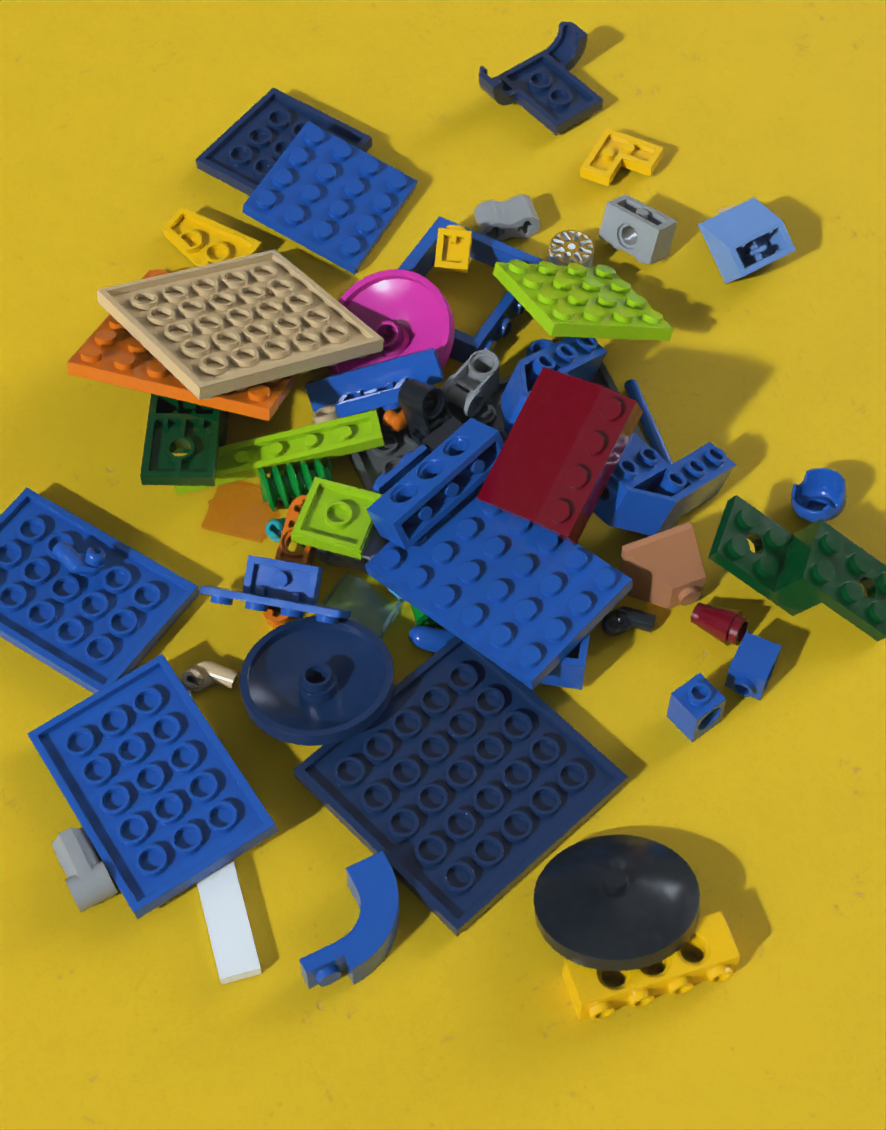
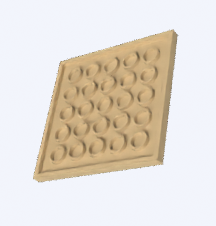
(238, 323)

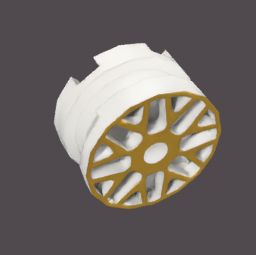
(571, 249)

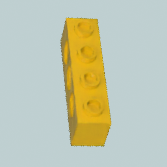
(709, 941)

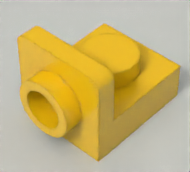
(453, 249)

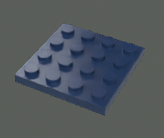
(261, 136)

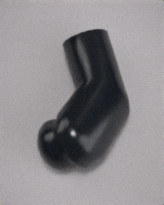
(626, 618)

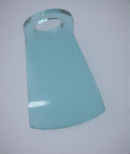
(365, 602)

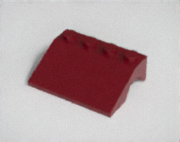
(561, 453)

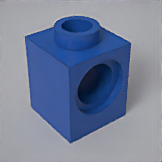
(752, 666)
(696, 707)

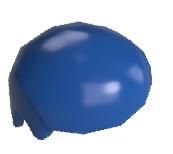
(819, 495)

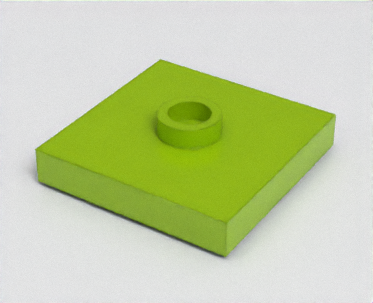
(335, 518)

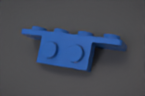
(374, 384)
(282, 585)

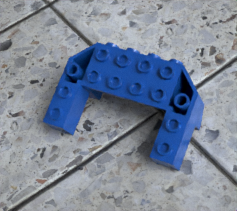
(643, 489)

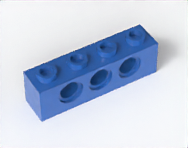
(436, 484)

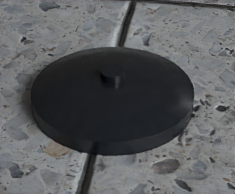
(617, 902)

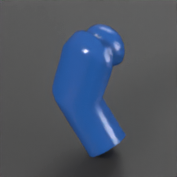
(77, 563)
(429, 638)

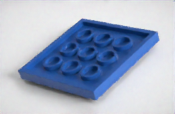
(330, 197)

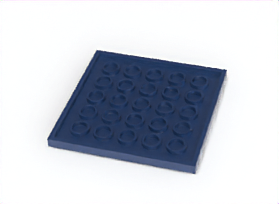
(462, 782)

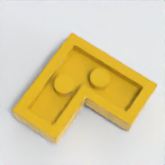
(617, 151)

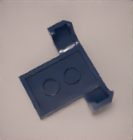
(546, 84)

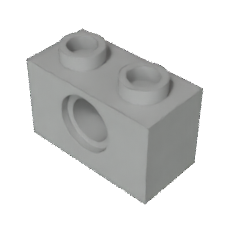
(637, 229)

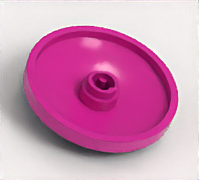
(404, 312)

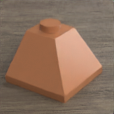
(665, 567)

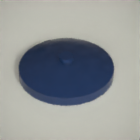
(317, 681)

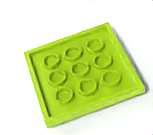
(581, 301)

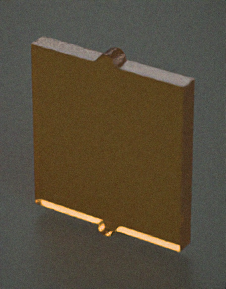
(238, 512)

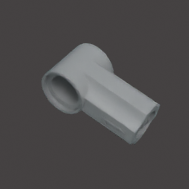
(86, 875)

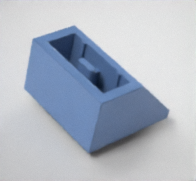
(745, 239)

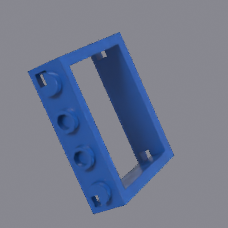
(488, 252)

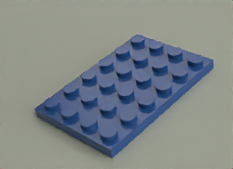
(503, 586)
(81, 623)
(152, 785)

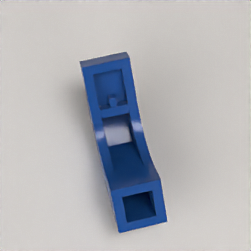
(373, 934)

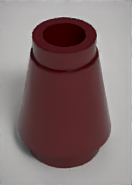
(722, 623)

